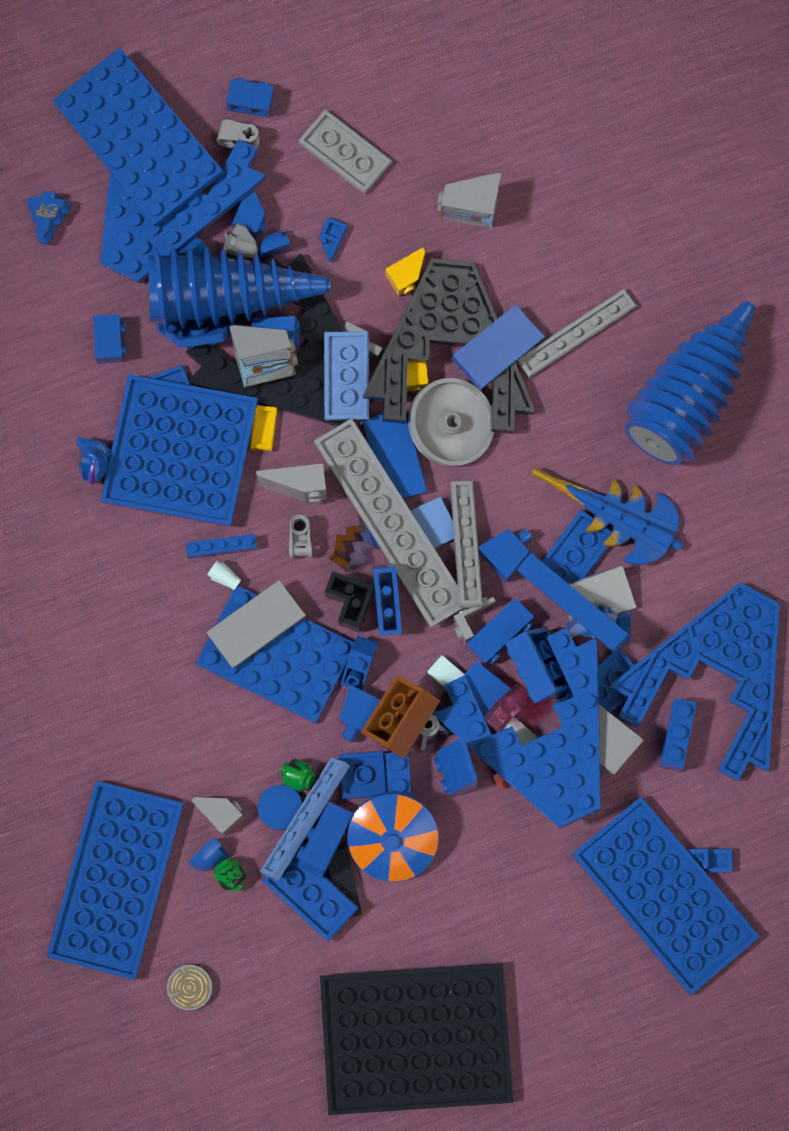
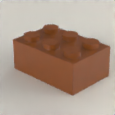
(400, 716)

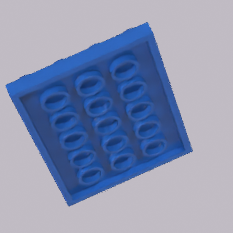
(291, 671)

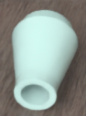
(223, 575)

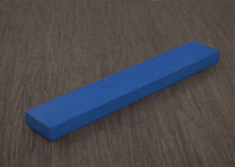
(572, 602)

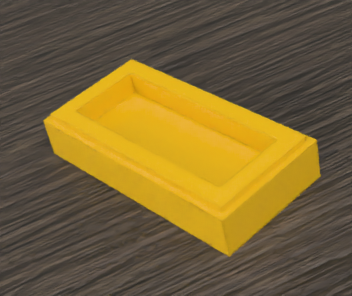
(263, 428)

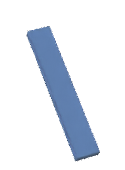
(304, 818)

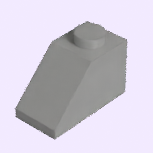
(219, 812)

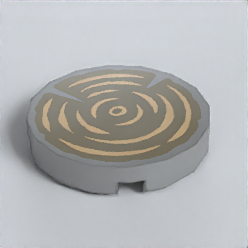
(189, 987)

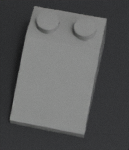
(298, 482)

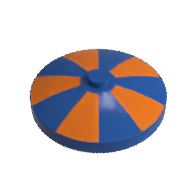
(393, 836)

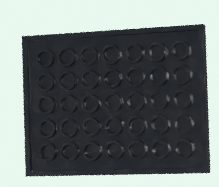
(416, 1039)

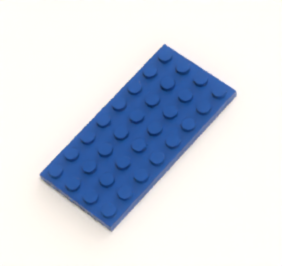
(138, 137)
(115, 880)
(665, 896)

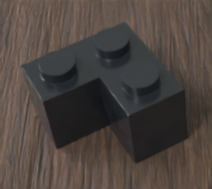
(355, 597)

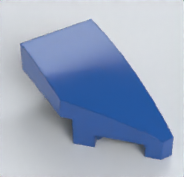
(714, 860)

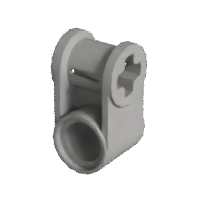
(232, 131)
(300, 541)

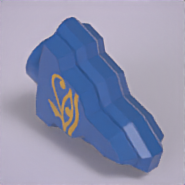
(47, 214)

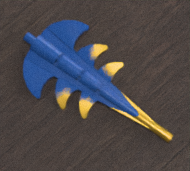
(651, 531)

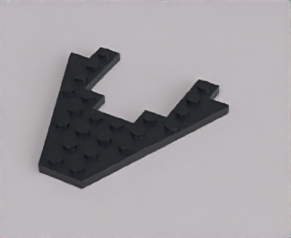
(445, 310)
(293, 394)

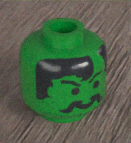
(298, 775)
(229, 875)

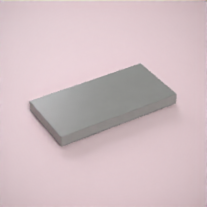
(345, 152)
(256, 624)

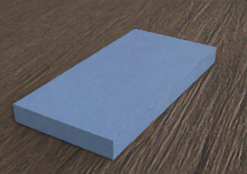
(346, 375)

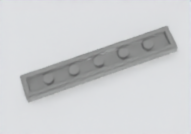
(576, 333)
(466, 544)

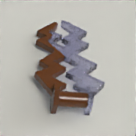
(358, 558)

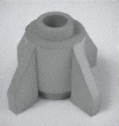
(240, 240)
(432, 732)

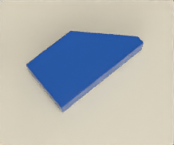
(332, 236)

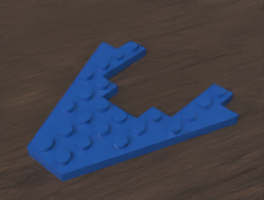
(132, 236)
(737, 640)
(555, 770)

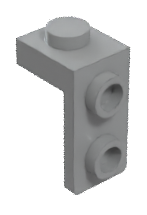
(462, 628)

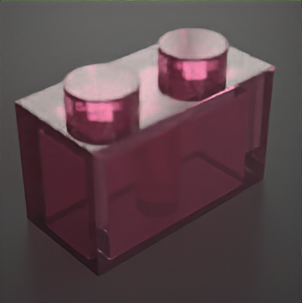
(508, 707)

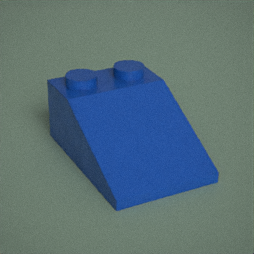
(456, 768)

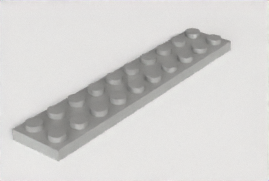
(390, 522)

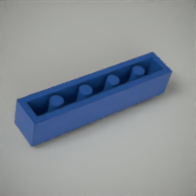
(221, 546)

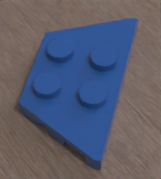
(193, 336)

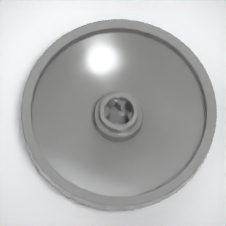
(450, 422)

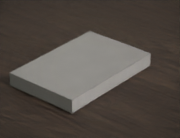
(606, 588)

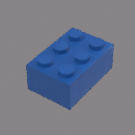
(537, 665)

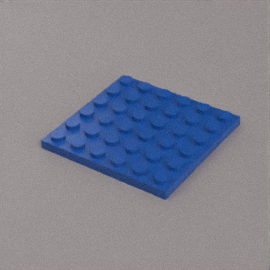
(179, 450)

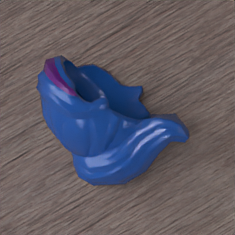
(94, 459)

